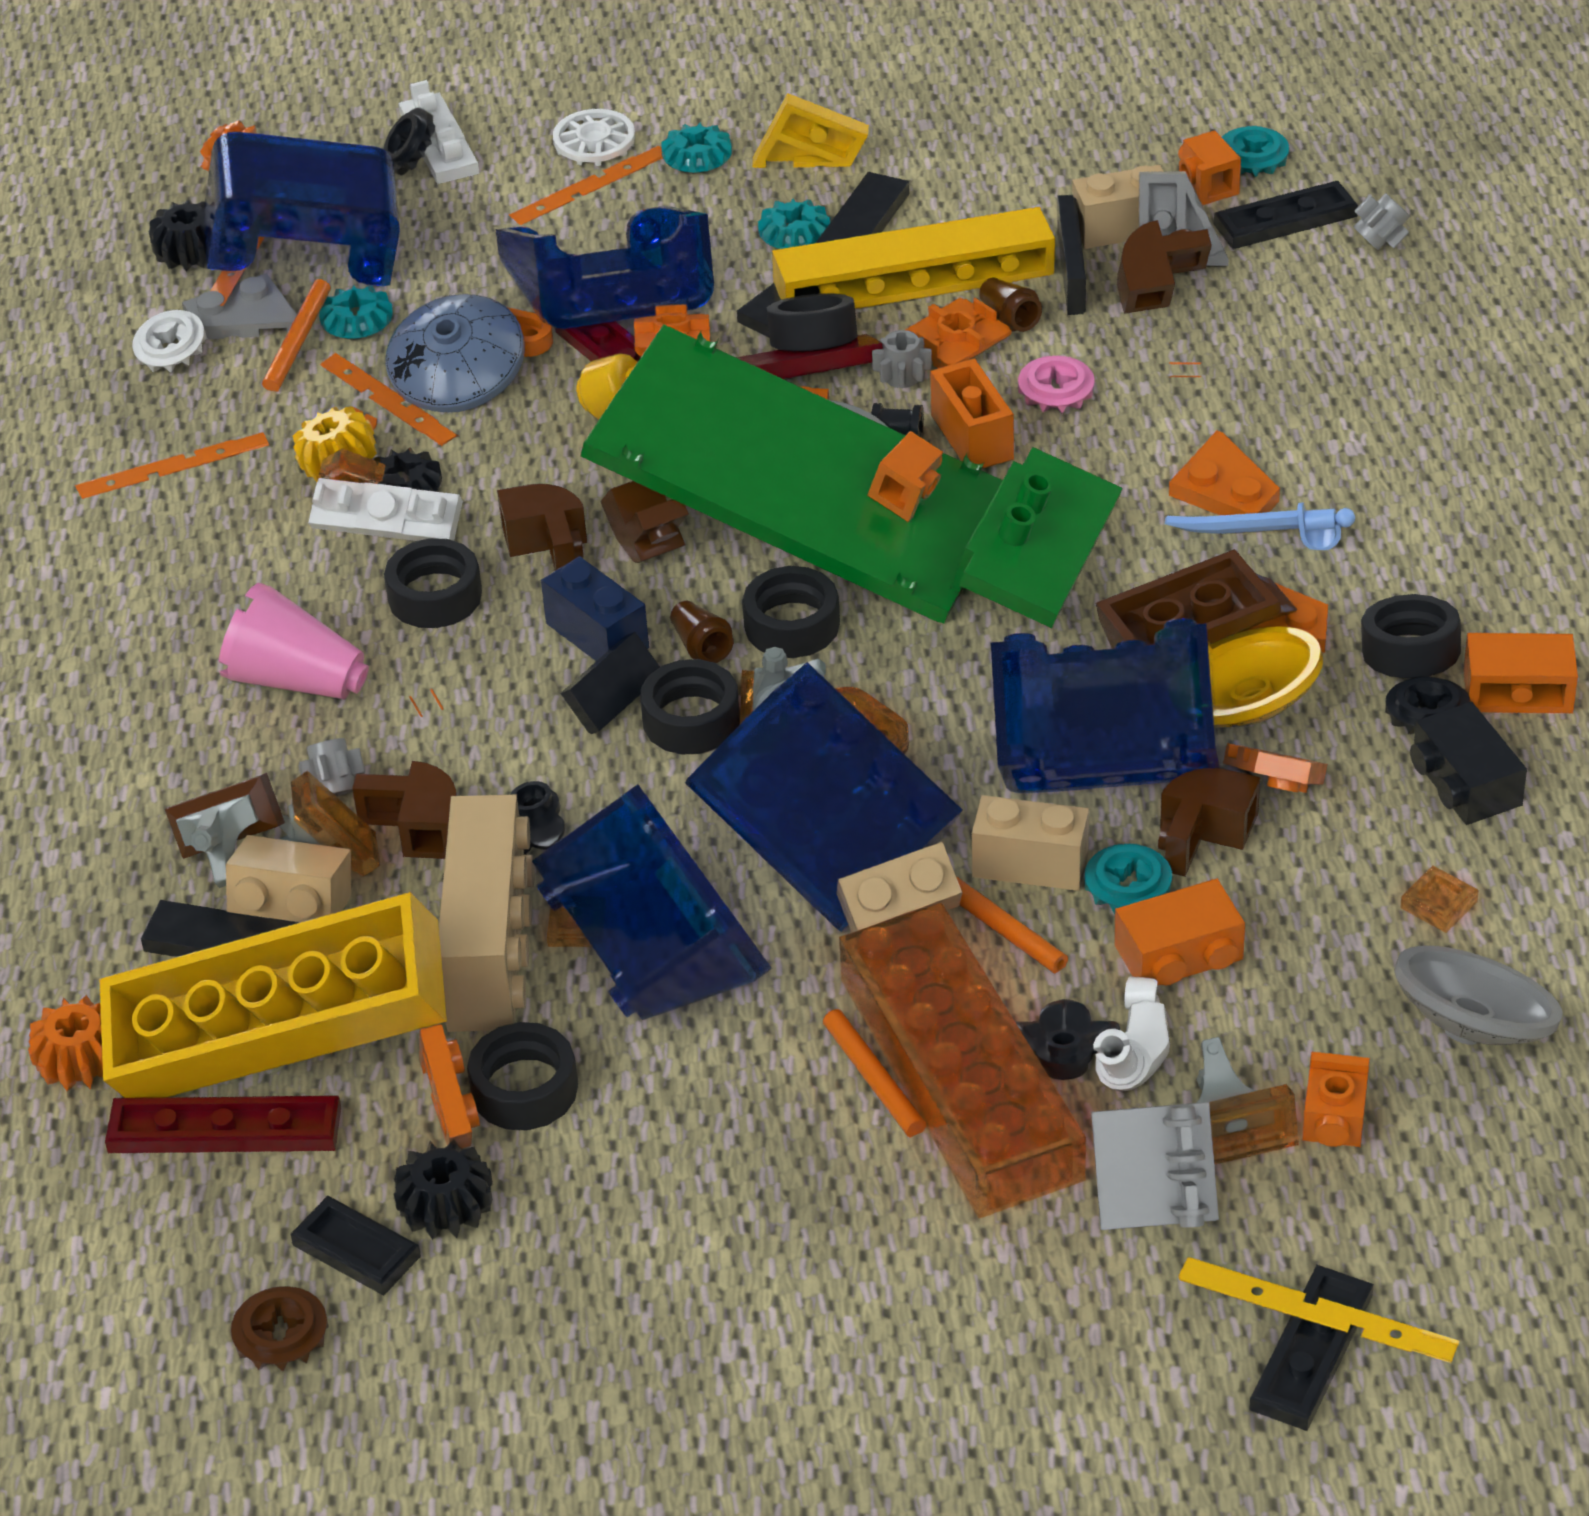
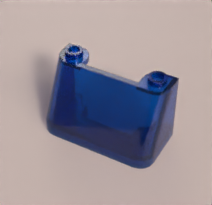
(663, 265)
(647, 910)

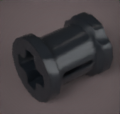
(901, 419)

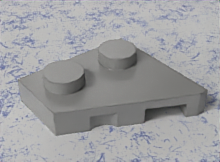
(1176, 206)
(250, 307)

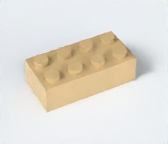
(485, 912)

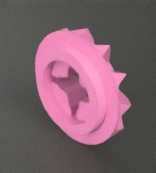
(1072, 375)

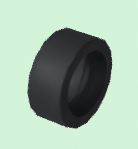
(812, 322)
(786, 586)
(438, 607)
(1411, 657)
(689, 733)
(522, 1108)

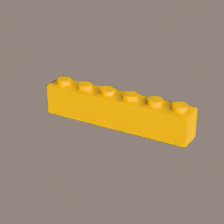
(921, 259)

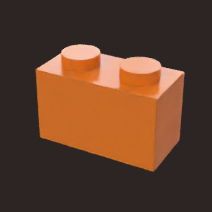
(972, 413)
(1521, 672)
(1180, 933)

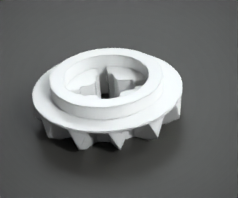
(165, 329)

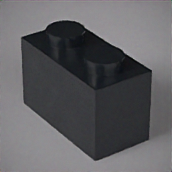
(1468, 763)

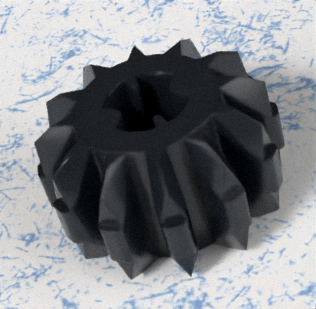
(179, 235)
(443, 1189)

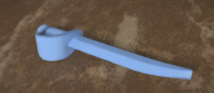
(1317, 528)

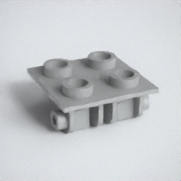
(1155, 1166)

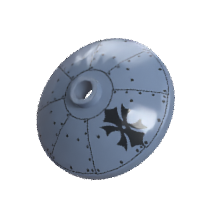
(455, 353)

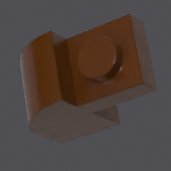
(1151, 260)
(542, 520)
(644, 520)
(413, 803)
(1208, 807)

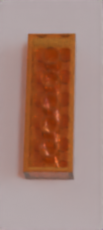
(962, 1060)

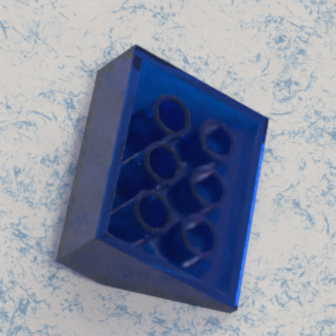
(820, 790)

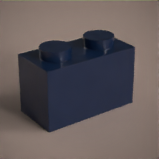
(591, 608)

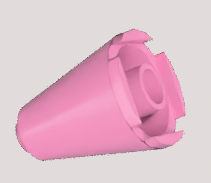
(289, 649)

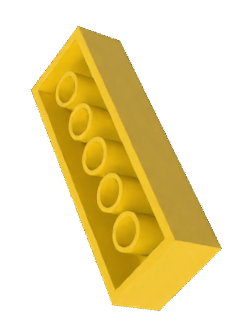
(272, 999)

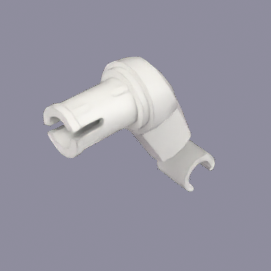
(1134, 1056)

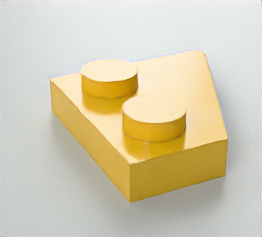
(810, 136)

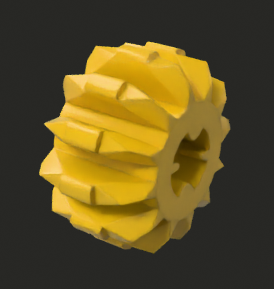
(330, 433)

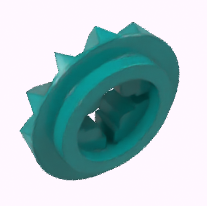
(1264, 148)
(697, 157)
(773, 222)
(373, 315)
(1118, 862)

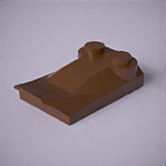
(1213, 592)

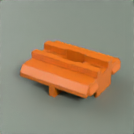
(672, 316)
(960, 331)

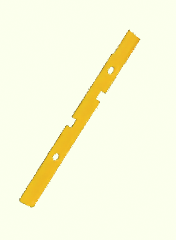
(1324, 1312)

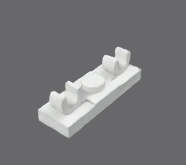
(449, 153)
(384, 510)

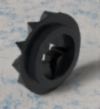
(409, 139)
(420, 468)
(1429, 693)

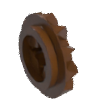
(256, 1321)

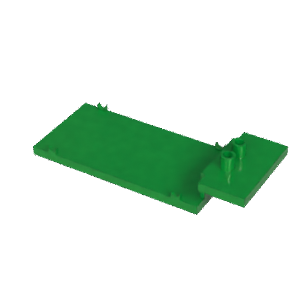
(801, 478)

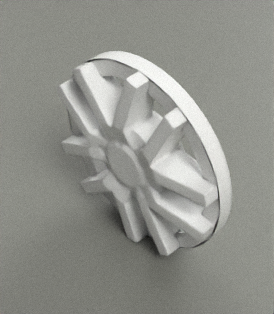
(594, 136)

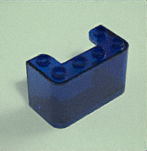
(301, 194)
(1106, 712)

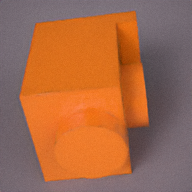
(1210, 166)
(906, 476)
(1335, 1099)

